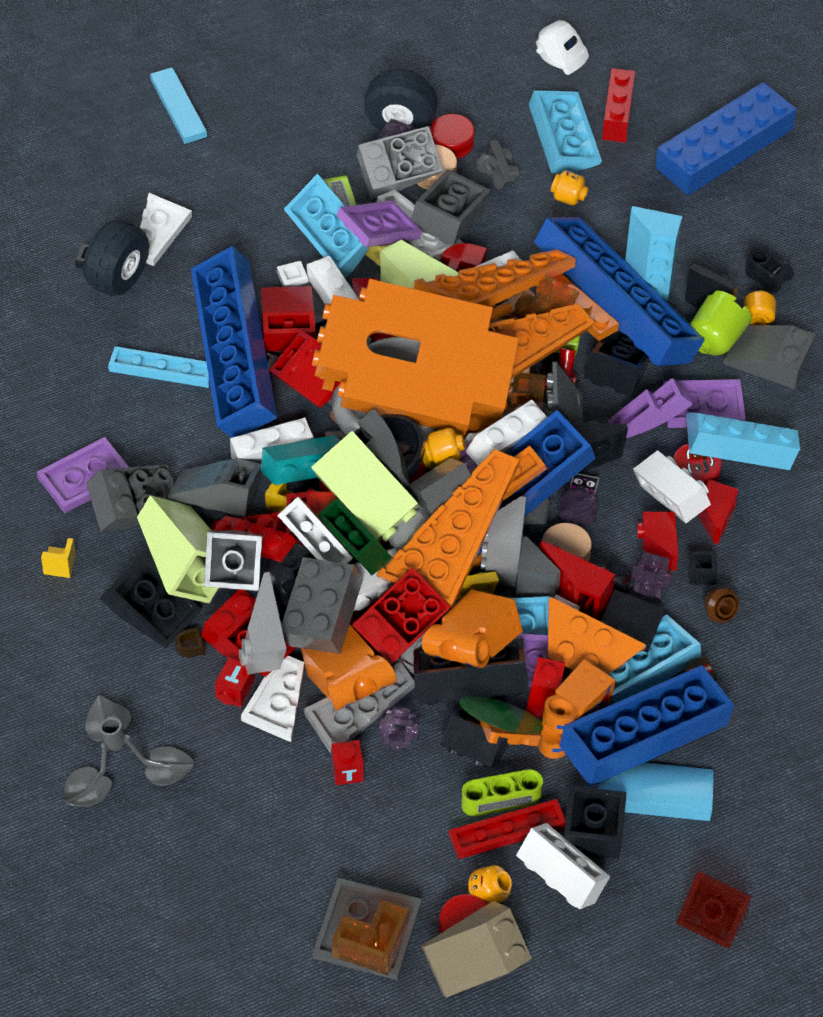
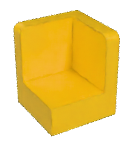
(276, 497)
(59, 560)

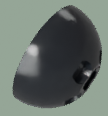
(408, 438)
(283, 575)

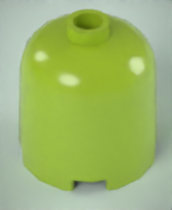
(720, 323)

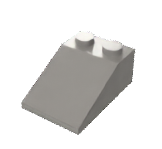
(264, 641)

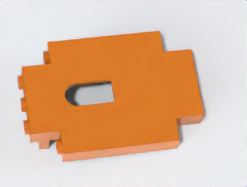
(456, 368)

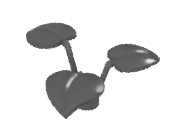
(108, 723)

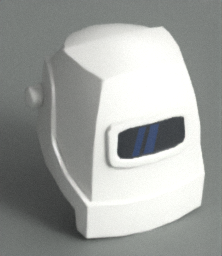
(561, 47)

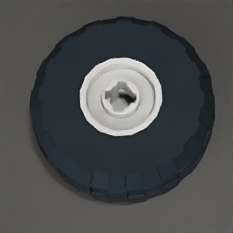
(401, 97)
(116, 257)

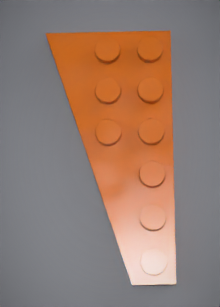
(493, 284)
(543, 333)
(452, 537)

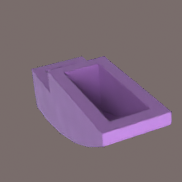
(653, 409)

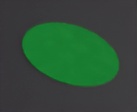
(501, 714)

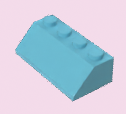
(654, 247)
(742, 441)

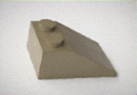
(476, 949)

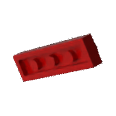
(274, 543)
(505, 829)

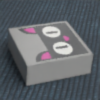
(588, 482)

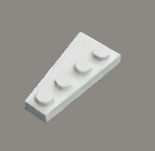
(426, 242)

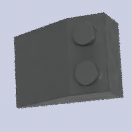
(772, 352)

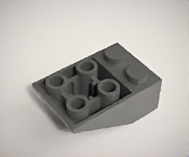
(563, 396)
(219, 486)
(122, 493)

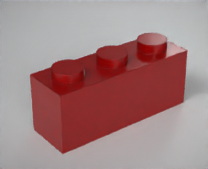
(618, 105)

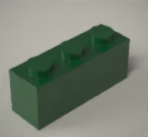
(354, 536)

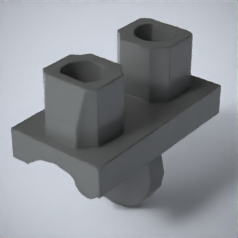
(496, 165)

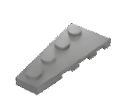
(353, 719)

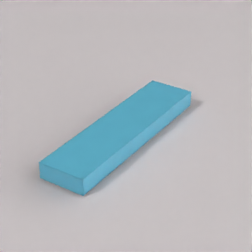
(178, 105)
(159, 366)

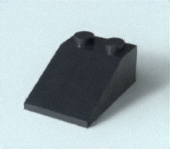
(617, 364)
(605, 439)
(145, 604)

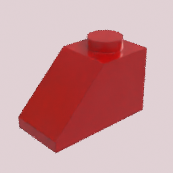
(717, 515)
(659, 535)
(545, 682)

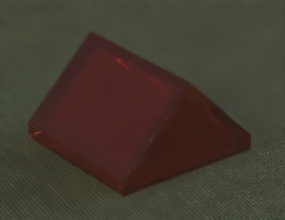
(714, 909)

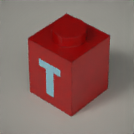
(233, 683)
(347, 762)

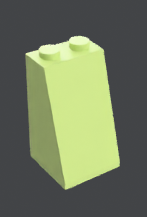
(404, 264)
(366, 487)
(177, 546)

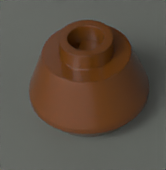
(721, 604)

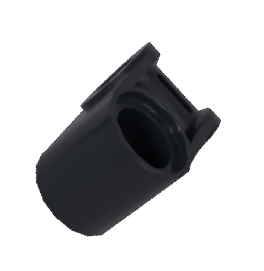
(767, 270)

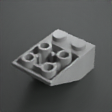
(398, 161)

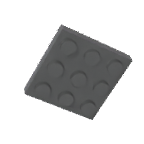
(361, 903)

